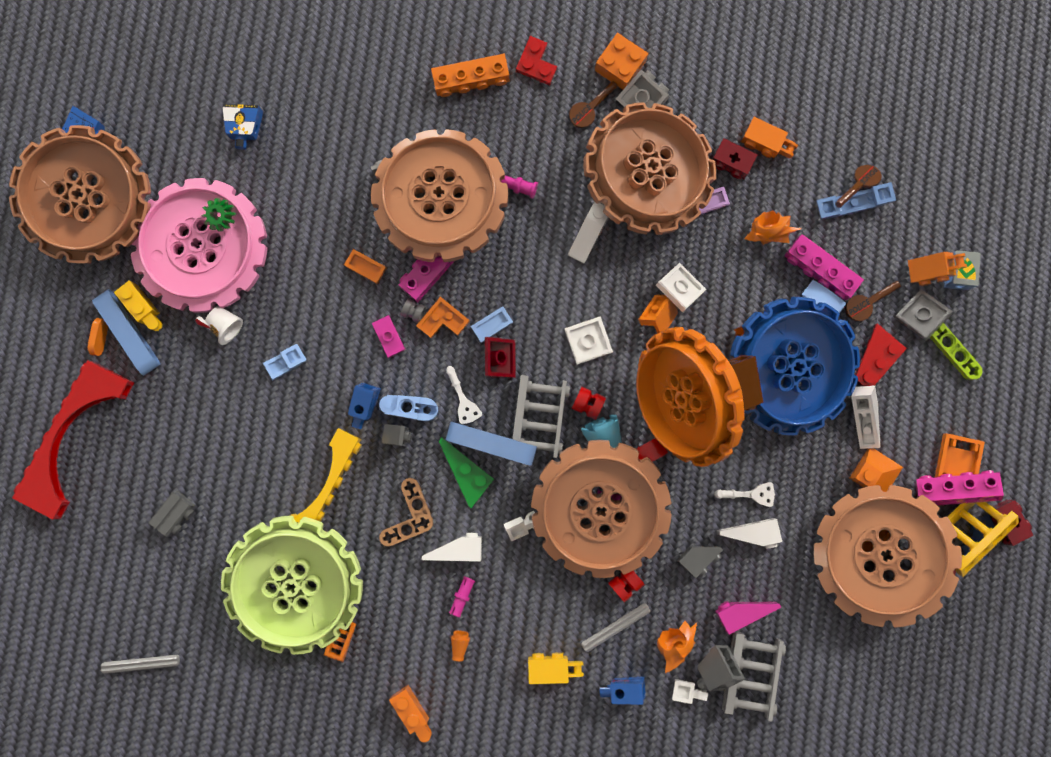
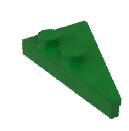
(470, 477)

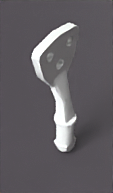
(464, 402)
(754, 494)

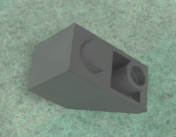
(396, 435)
(697, 559)

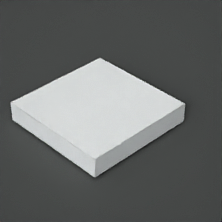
(680, 287)
(588, 340)

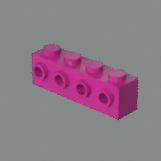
(823, 267)
(423, 277)
(962, 488)

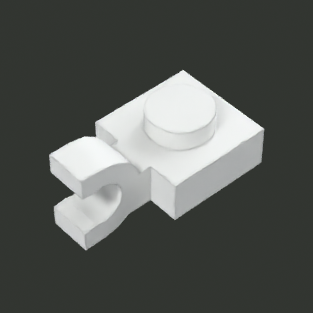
(519, 527)
(685, 692)

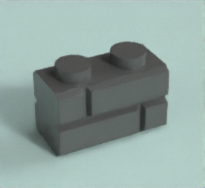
(172, 514)

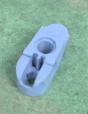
(394, 404)

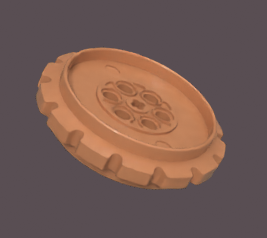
(640, 204)
(42, 207)
(438, 232)
(615, 472)
(911, 590)

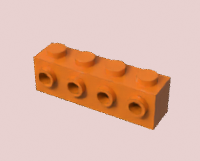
(470, 75)

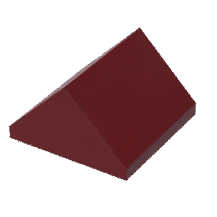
(500, 358)

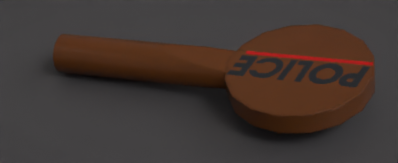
(583, 114)
(864, 176)
(860, 307)

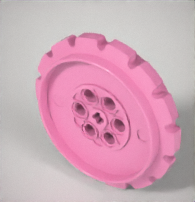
(208, 282)

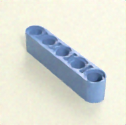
(126, 332)
(491, 443)

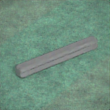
(615, 627)
(140, 664)

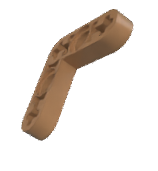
(416, 514)

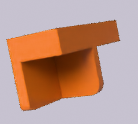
(659, 313)

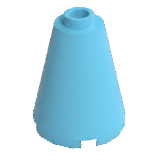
(603, 430)

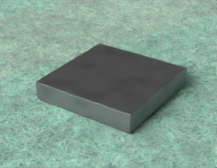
(923, 315)

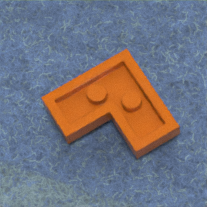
(441, 314)

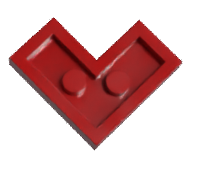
(531, 63)

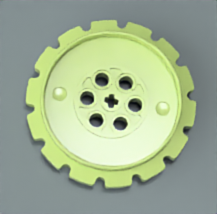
(259, 607)

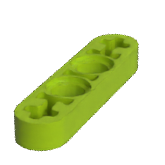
(950, 352)

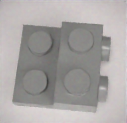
(645, 90)

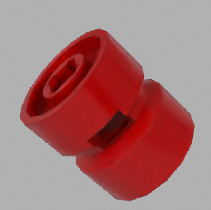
(582, 399)
(626, 585)

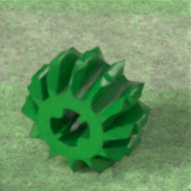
(215, 207)

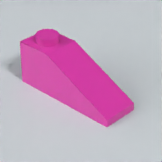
(740, 614)

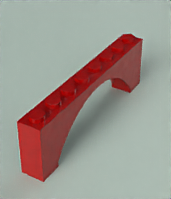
(40, 484)

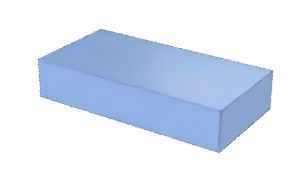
(492, 324)

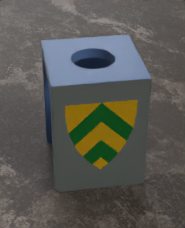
(967, 277)

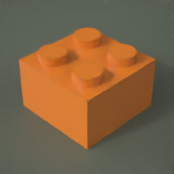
(621, 61)

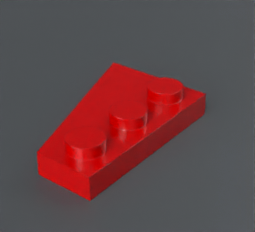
(878, 357)

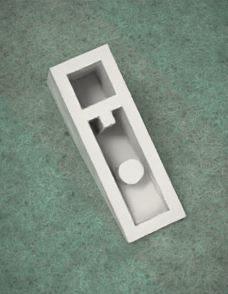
(588, 233)
(866, 416)
(761, 533)
(462, 549)

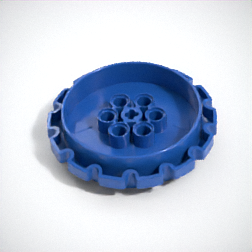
(829, 351)

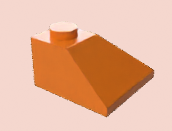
(875, 470)

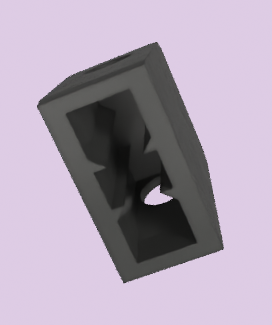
(719, 670)

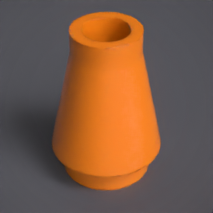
(459, 643)

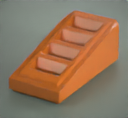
(344, 649)

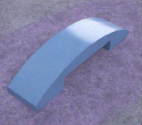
(861, 201)

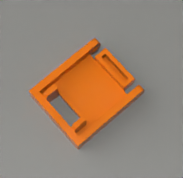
(956, 460)

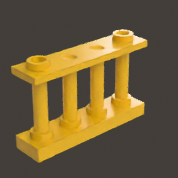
(991, 536)

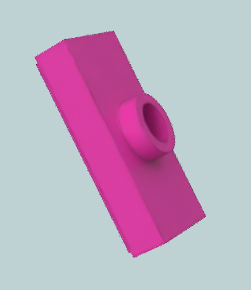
(388, 336)

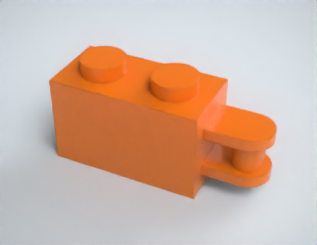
(768, 139)
(935, 267)
(411, 713)

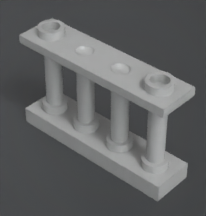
(524, 405)
(730, 700)

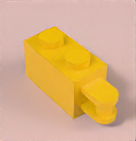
(139, 305)
(552, 668)

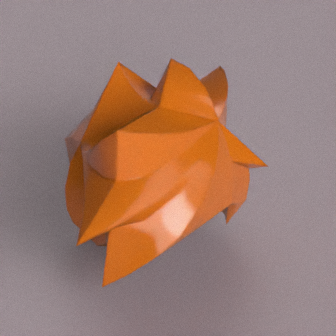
(771, 228)
(676, 645)

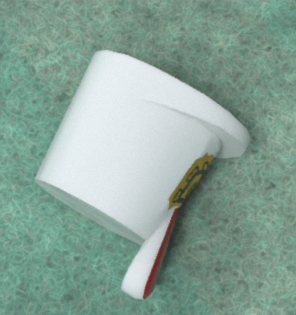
(222, 324)

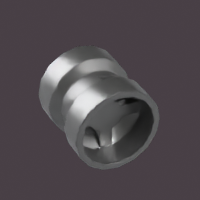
(413, 310)

